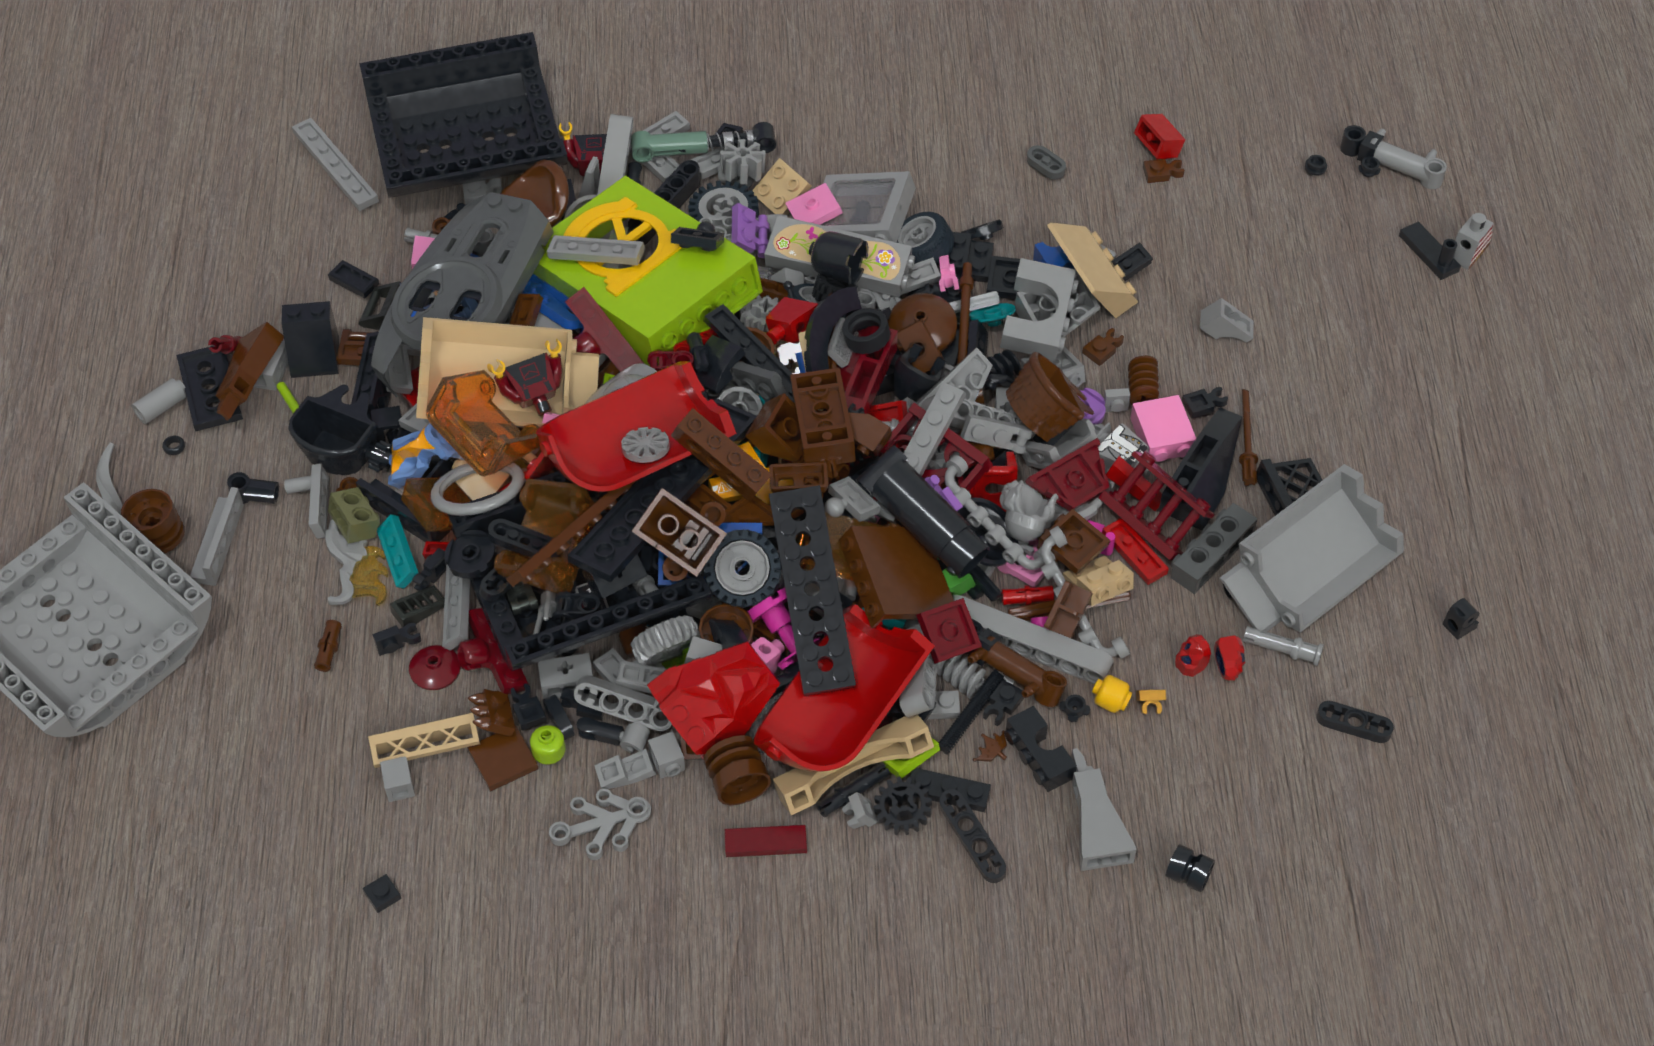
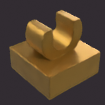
(1150, 696)

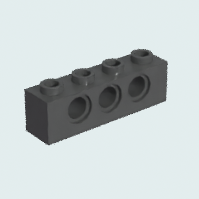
(1212, 547)

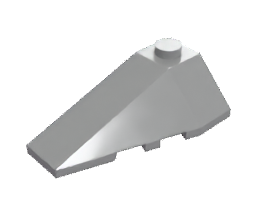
(967, 376)

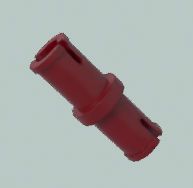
(224, 344)

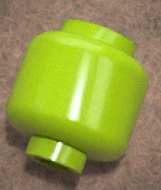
(547, 744)

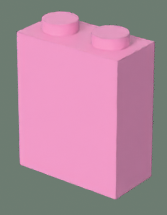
(1163, 427)

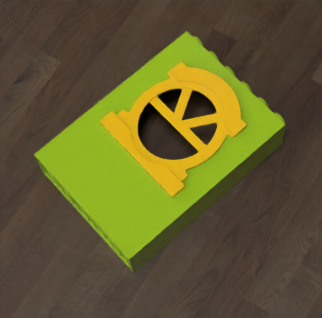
(669, 291)

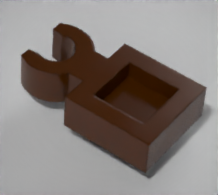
(1161, 171)
(1101, 348)

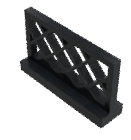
(1275, 486)

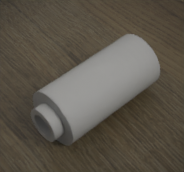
(159, 400)

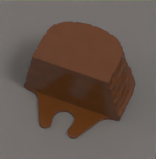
(1046, 398)

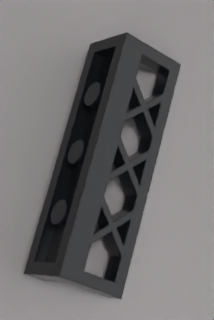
(367, 379)
(389, 502)

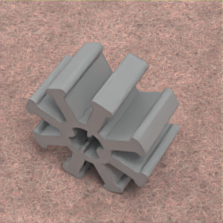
(742, 161)

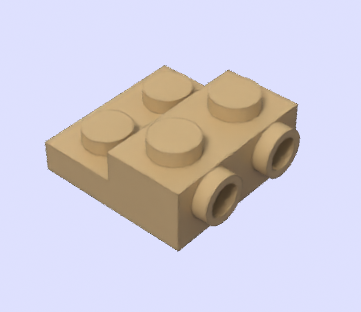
(1102, 579)

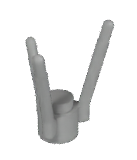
(546, 609)

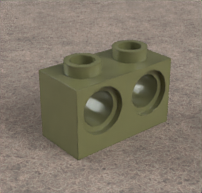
(353, 515)

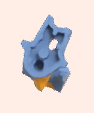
(414, 452)

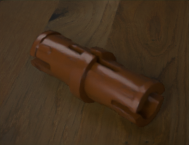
(328, 645)

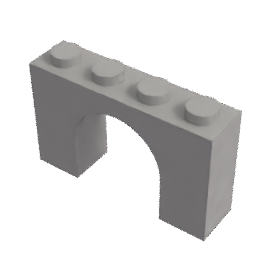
(1042, 336)

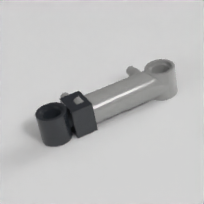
(1427, 170)

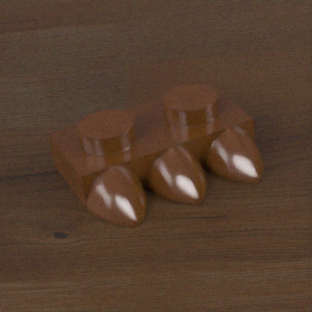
(493, 711)

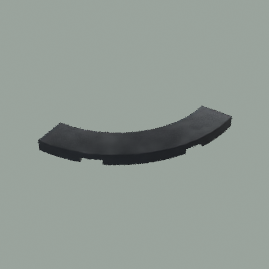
(821, 325)

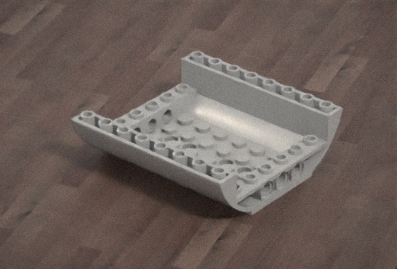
(117, 595)

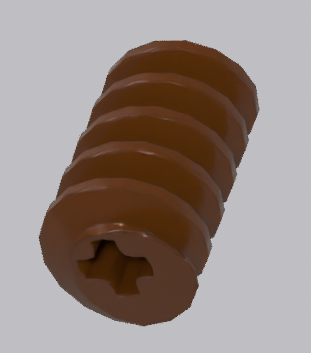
(1143, 379)

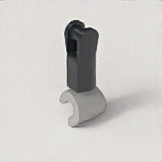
(633, 737)

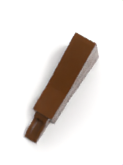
(246, 366)

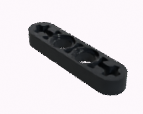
(976, 833)

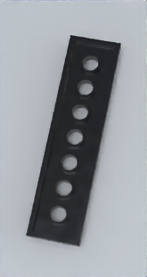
(799, 603)

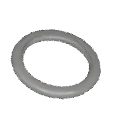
(480, 506)

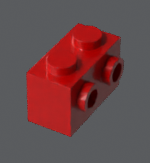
(1159, 136)

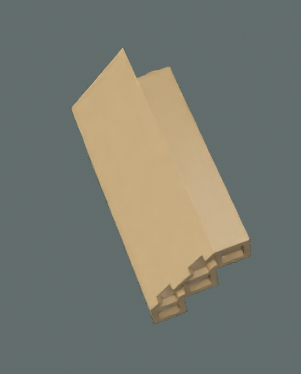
(469, 346)

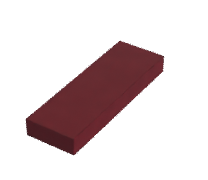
(765, 841)

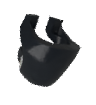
(911, 381)

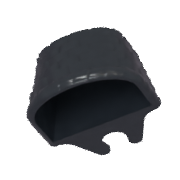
(334, 431)

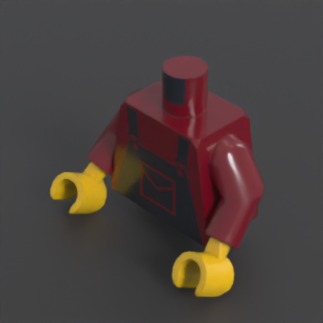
(583, 148)
(531, 380)

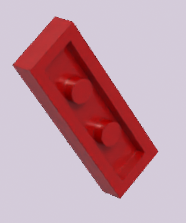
(1136, 552)

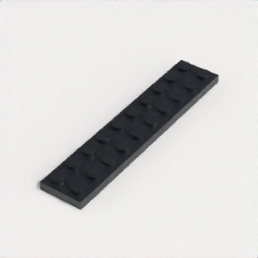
(611, 542)

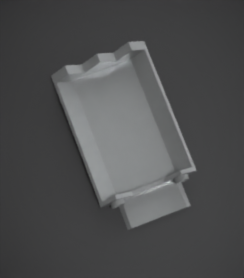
(1312, 554)

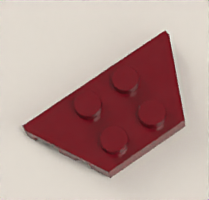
(1073, 478)

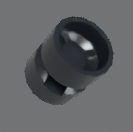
(1190, 868)

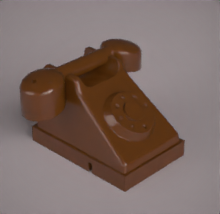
(681, 533)

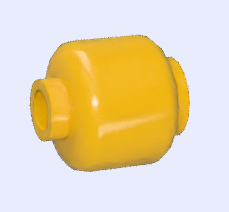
(1111, 693)

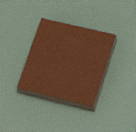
(502, 759)

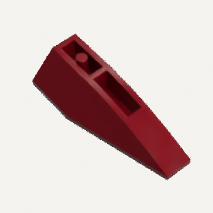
(866, 371)

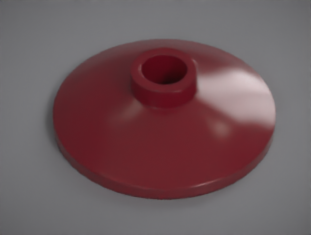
(437, 675)

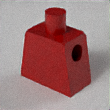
(789, 319)

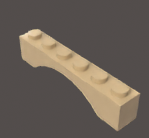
(896, 740)

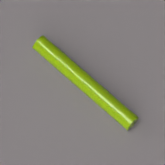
(287, 396)

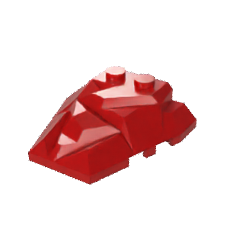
(715, 695)

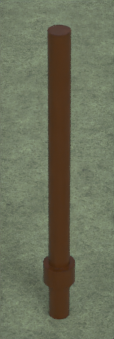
(966, 286)

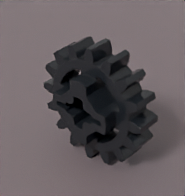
(901, 794)

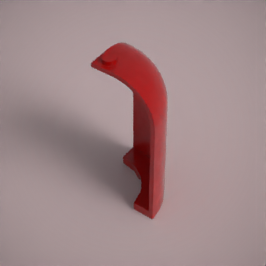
(588, 439)
(834, 726)

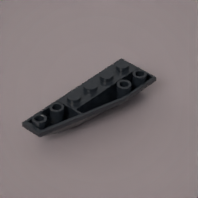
(1206, 466)

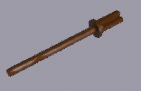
(1248, 459)

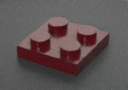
(949, 630)

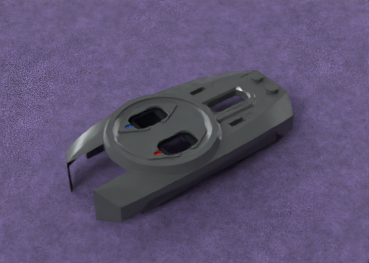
(450, 270)

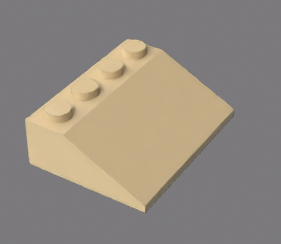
(1095, 267)

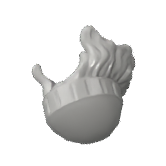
(1026, 511)

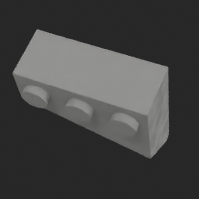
(1038, 308)

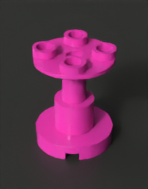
(778, 620)

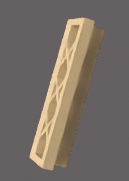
(422, 736)

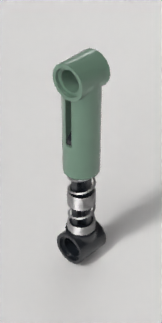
(646, 146)

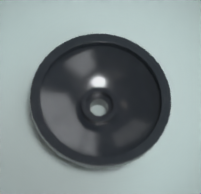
(997, 515)

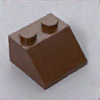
(777, 429)

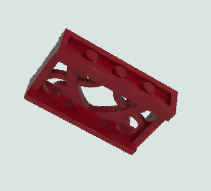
(954, 444)

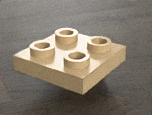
(779, 187)

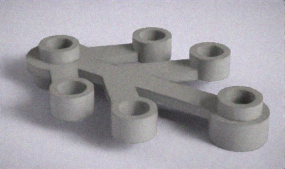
(603, 820)

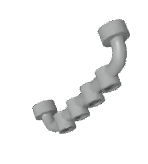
(978, 515)
(1052, 570)

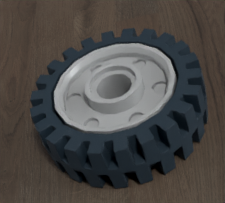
(757, 583)

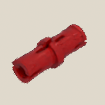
(1027, 595)

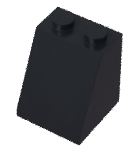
(310, 339)

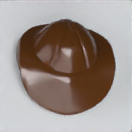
(545, 186)

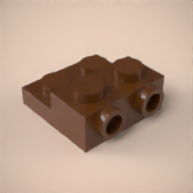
(1083, 540)

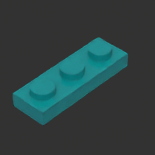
(397, 551)

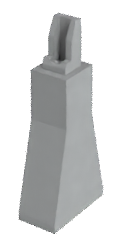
(1101, 832)

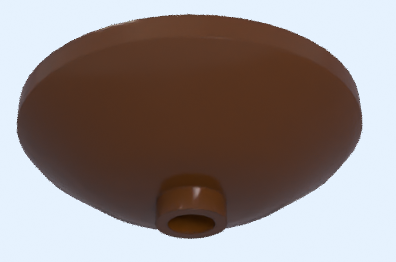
(937, 314)

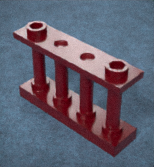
(1134, 515)

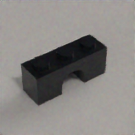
(1049, 767)

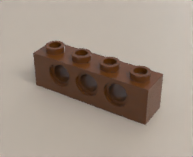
(721, 454)

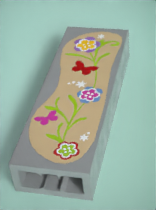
(883, 269)

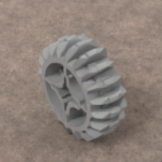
(664, 640)

